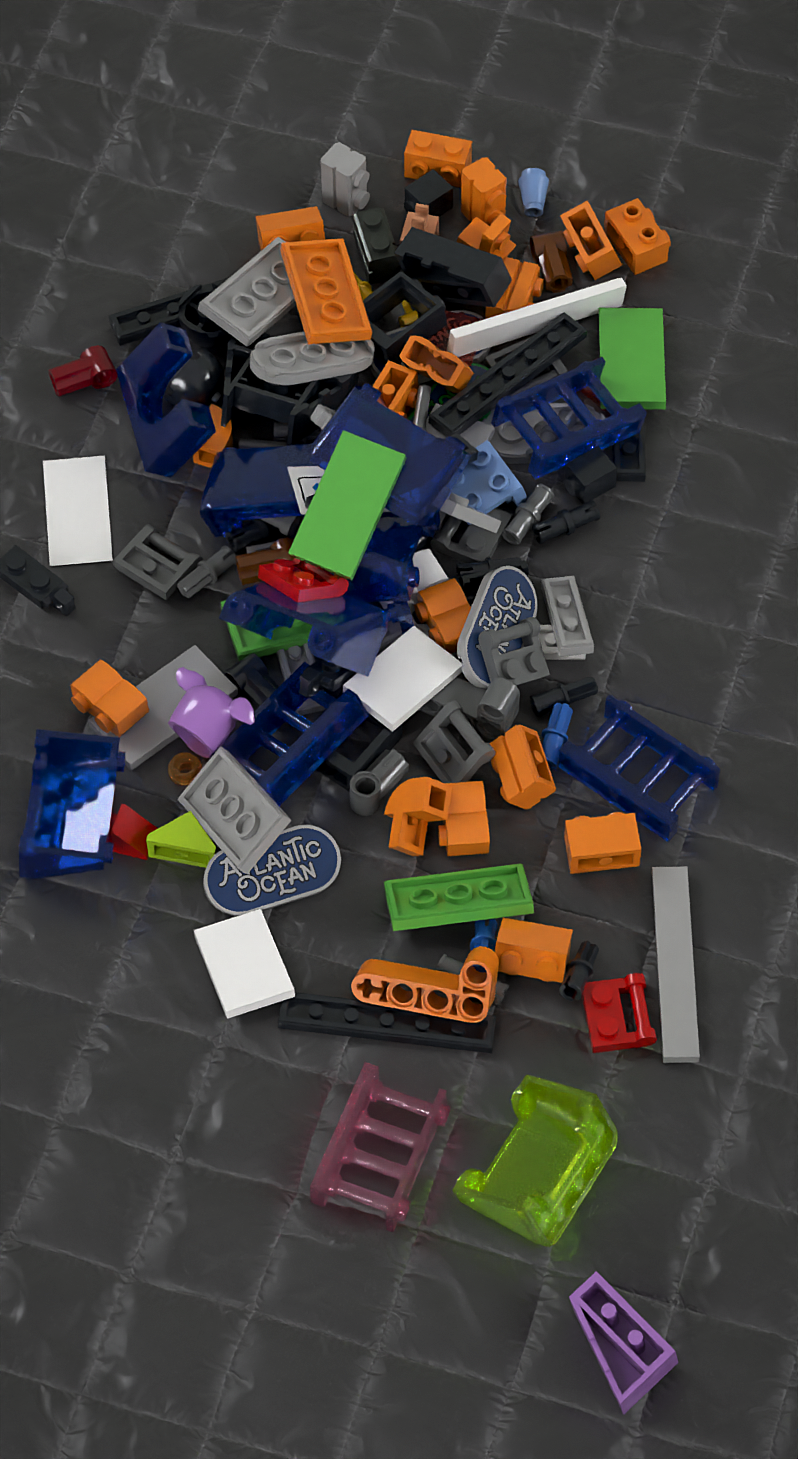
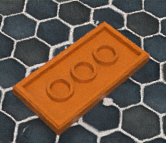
(326, 291)

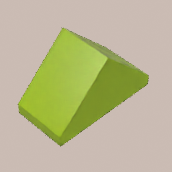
(181, 842)

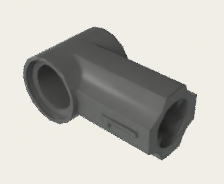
(377, 781)

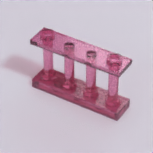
(356, 1119)

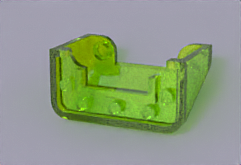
(544, 1162)

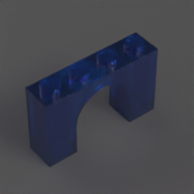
(143, 379)

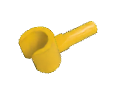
(409, 317)

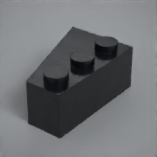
(453, 269)

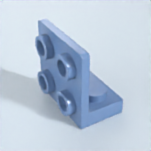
(488, 482)

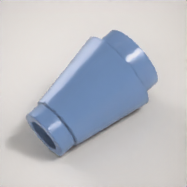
(533, 190)

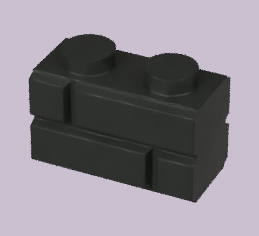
(375, 245)

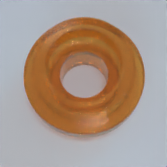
(184, 761)

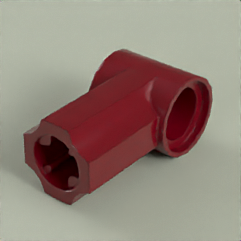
(91, 369)

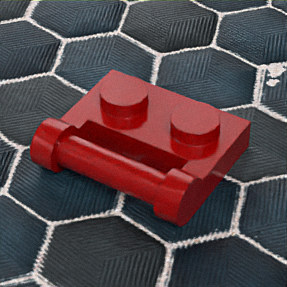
(302, 580)
(606, 1016)

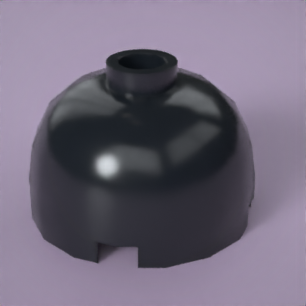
(198, 326)
(198, 381)

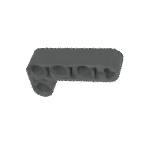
(487, 710)

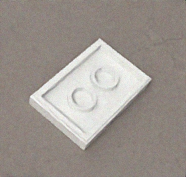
(404, 678)
(244, 963)

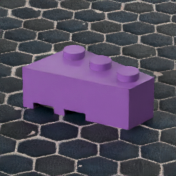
(622, 1341)

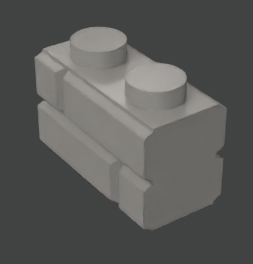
(344, 179)

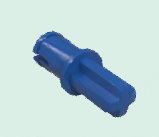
(555, 733)
(485, 937)

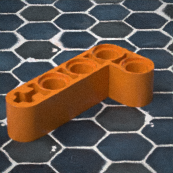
(374, 974)

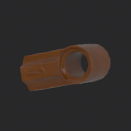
(551, 254)
(249, 563)

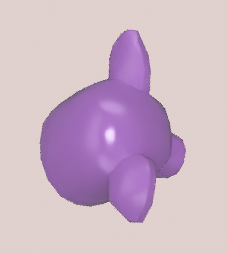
(206, 714)

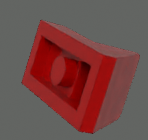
(130, 833)

